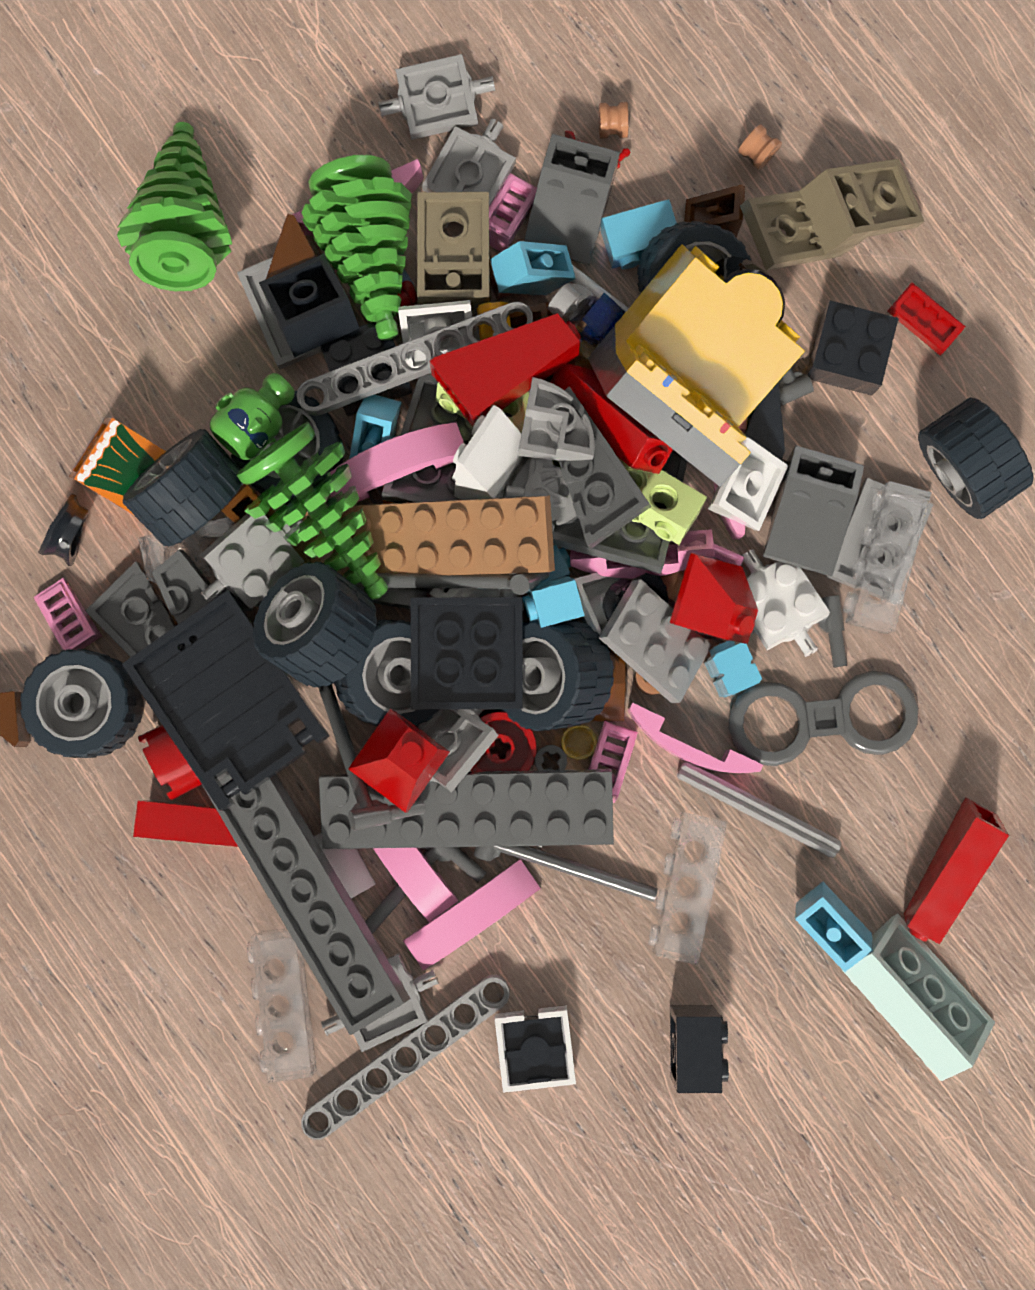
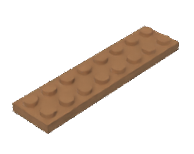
(456, 536)

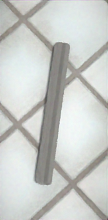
(759, 809)

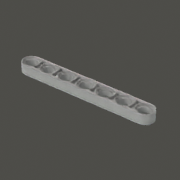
(396, 359)
(394, 1070)

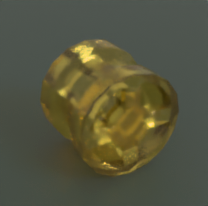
(584, 741)

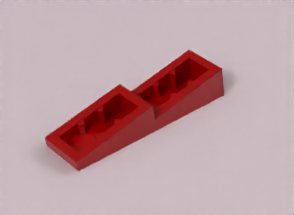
(181, 823)

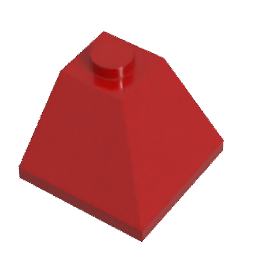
(715, 600)
(398, 760)

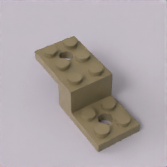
(832, 213)
(453, 266)

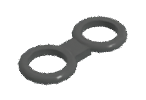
(824, 718)

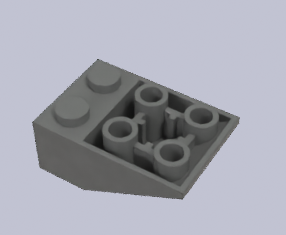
(572, 196)
(813, 510)

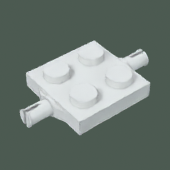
(784, 603)

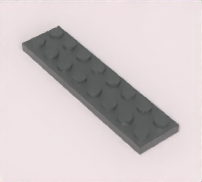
(482, 812)
(313, 904)

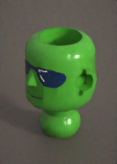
(251, 418)

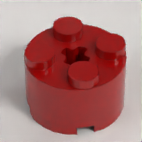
(522, 743)
(168, 762)

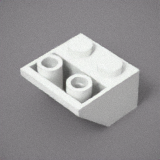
(489, 458)

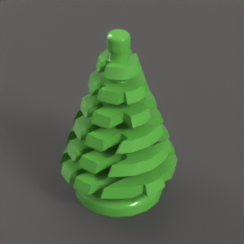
(175, 219)
(362, 228)
(311, 499)

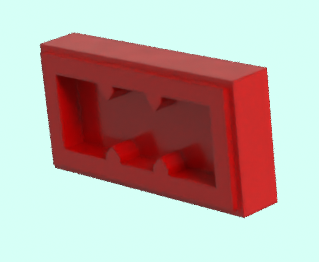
(926, 319)

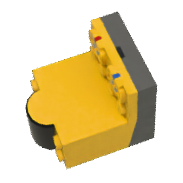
(699, 356)

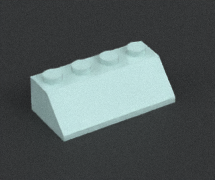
(922, 1000)

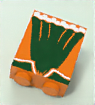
(115, 461)

